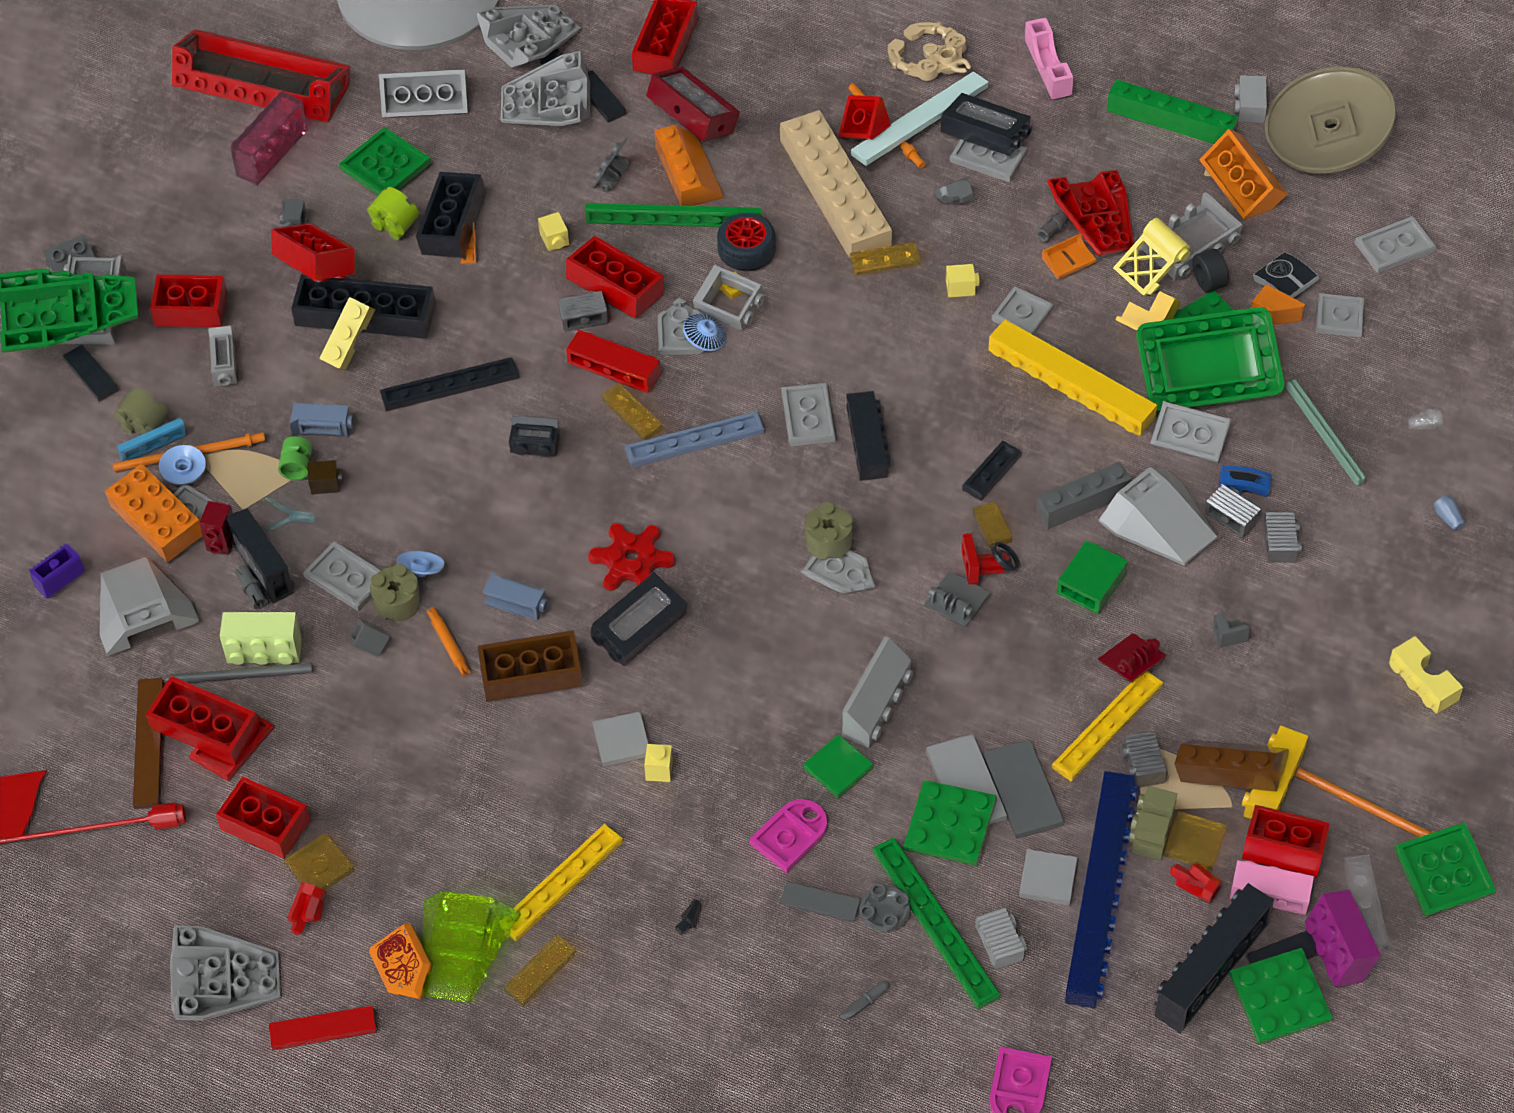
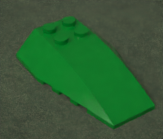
(57, 307)

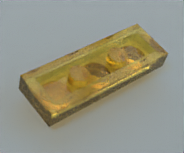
(884, 258)
(631, 412)
(540, 970)

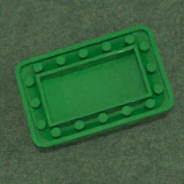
(1210, 358)

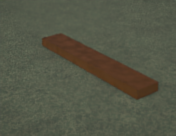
(147, 748)

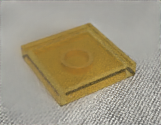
(1194, 840)
(319, 863)

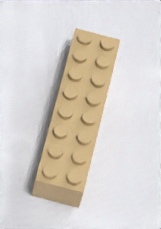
(835, 183)

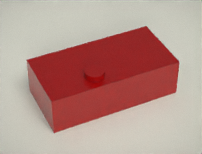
(620, 277)
(203, 720)

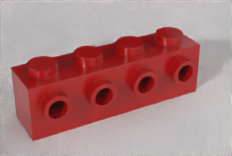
(613, 361)

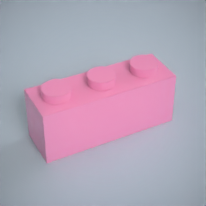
(1287, 888)

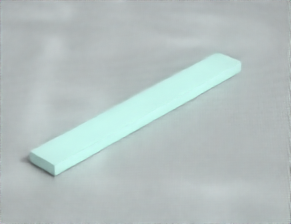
(917, 119)

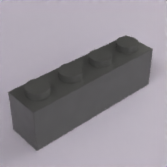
(1081, 495)

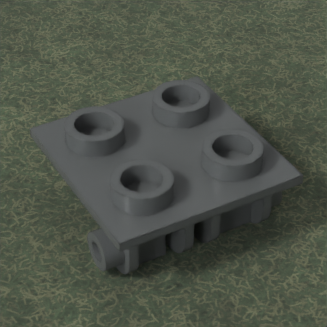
(611, 168)
(58, 255)
(956, 599)

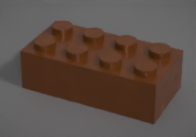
(530, 665)

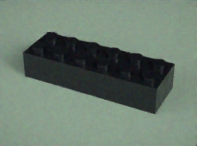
(397, 306)
(1213, 957)

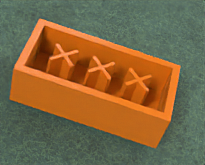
(154, 512)

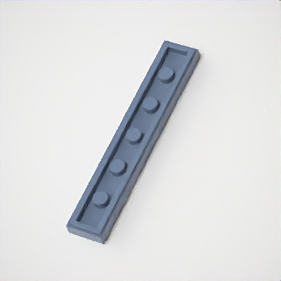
(694, 439)

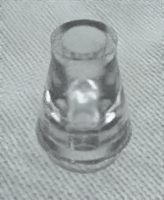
(1426, 419)

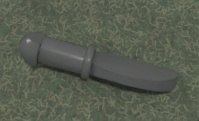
(868, 997)

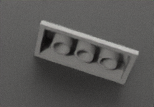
(423, 93)
(876, 694)

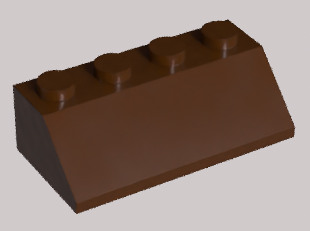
(1231, 764)

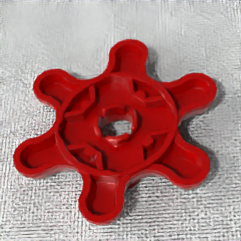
(627, 543)

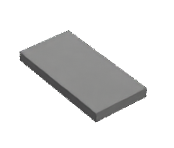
(962, 765)

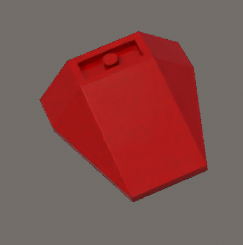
(1097, 210)

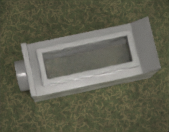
(223, 356)

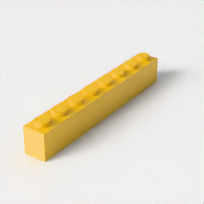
(1072, 377)

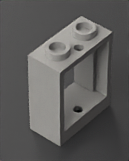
(710, 288)

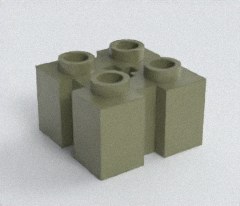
(1152, 822)

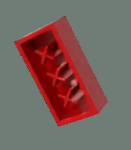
(664, 35)
(313, 251)

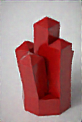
(1196, 881)
(306, 907)

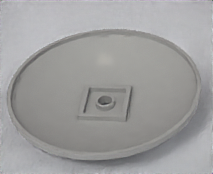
(414, 22)

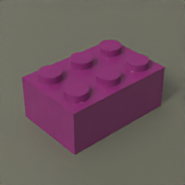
(1342, 938)

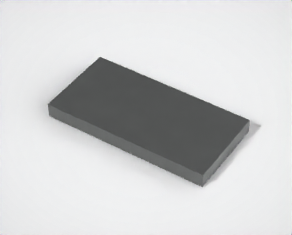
(1023, 789)

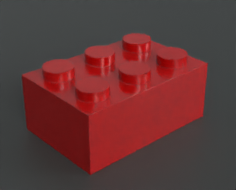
(188, 300)
(263, 817)
(1285, 840)

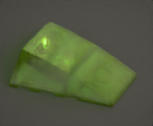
(462, 941)

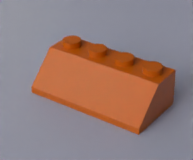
(686, 166)
(1242, 175)

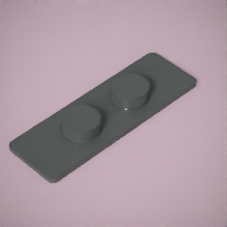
(820, 901)

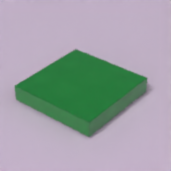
(838, 766)

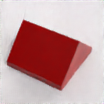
(864, 117)

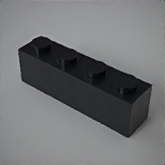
(867, 435)

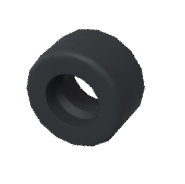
(1210, 270)

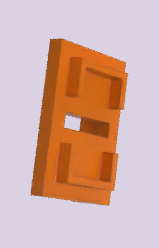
(1075, 250)

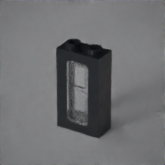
(986, 124)
(260, 555)
(638, 619)

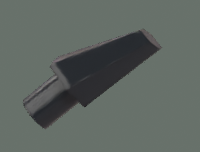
(689, 917)

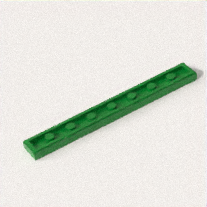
(662, 214)
(936, 924)

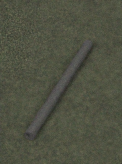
(244, 673)

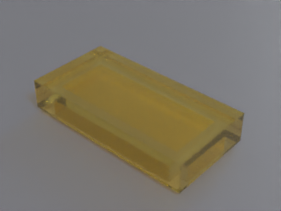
(992, 524)

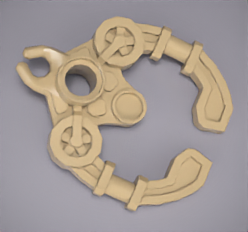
(939, 57)

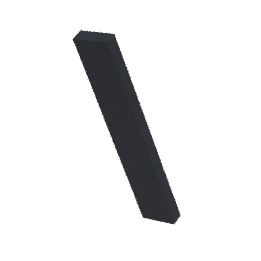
(449, 384)

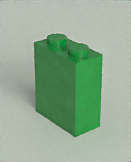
(1092, 577)

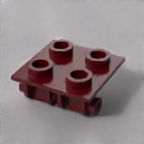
(1133, 657)

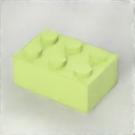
(261, 637)

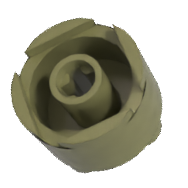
(140, 412)
(828, 531)
(395, 593)

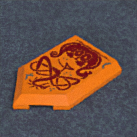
(402, 962)

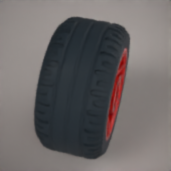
(746, 241)

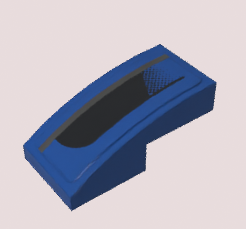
(1245, 479)

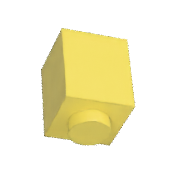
(553, 231)
(961, 280)
(658, 762)

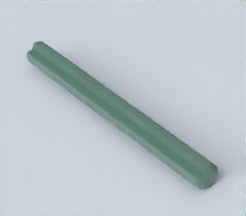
(1326, 432)

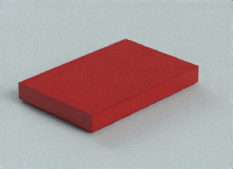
(227, 770)

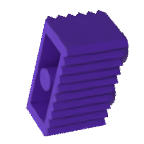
(56, 570)

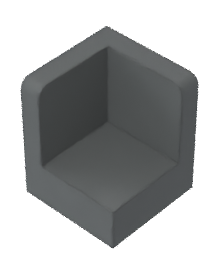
(1229, 632)
(368, 637)

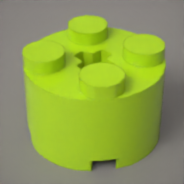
(392, 212)

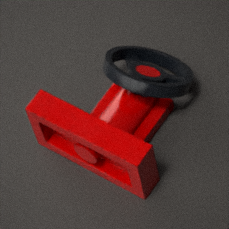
(986, 563)

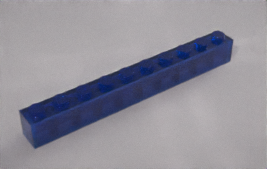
(1099, 890)

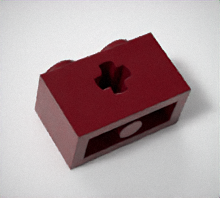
(215, 527)

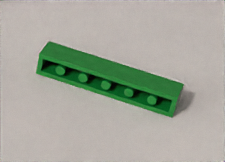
(1169, 112)

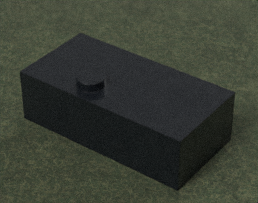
(451, 214)

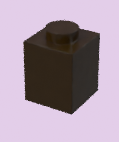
(324, 477)

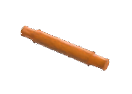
(448, 642)

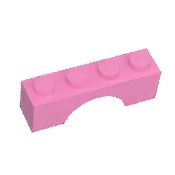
(1054, 74)

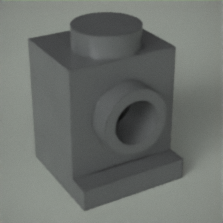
(293, 212)

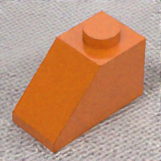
(1280, 305)

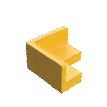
(1162, 309)

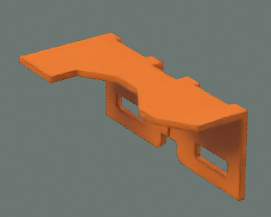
(469, 251)

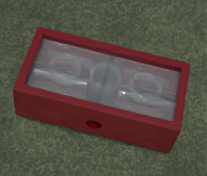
(692, 103)

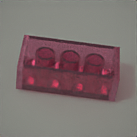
(268, 138)

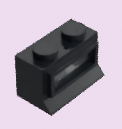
(534, 436)

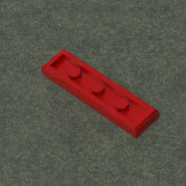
(322, 1027)

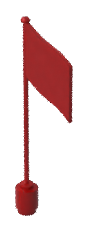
(18, 801)

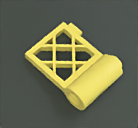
(1165, 243)

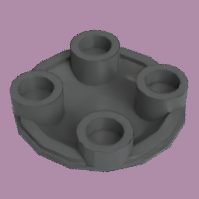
(884, 908)

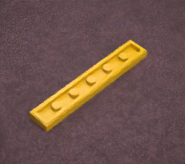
(1107, 726)
(564, 879)

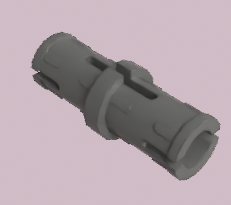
(1053, 224)
(251, 586)

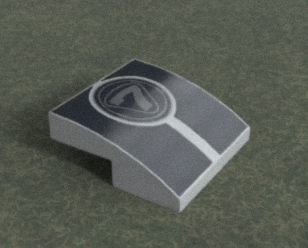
(1286, 275)

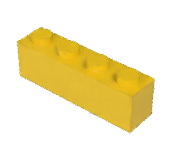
(1296, 744)

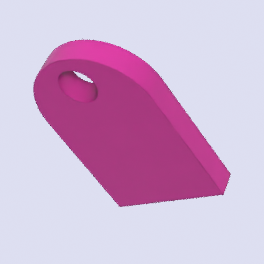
(789, 834)
(1019, 1081)

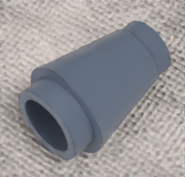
(1449, 511)

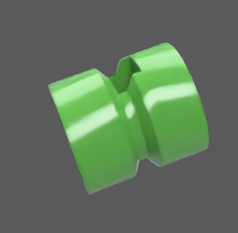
(294, 458)

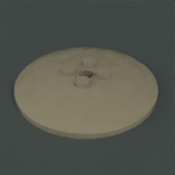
(1327, 96)

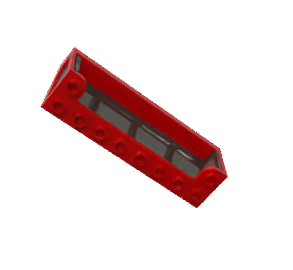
(257, 73)

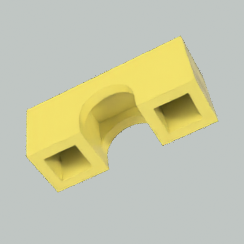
(341, 342)
(1435, 690)

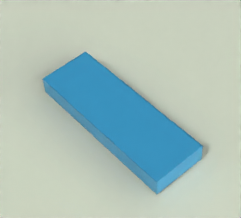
(152, 440)

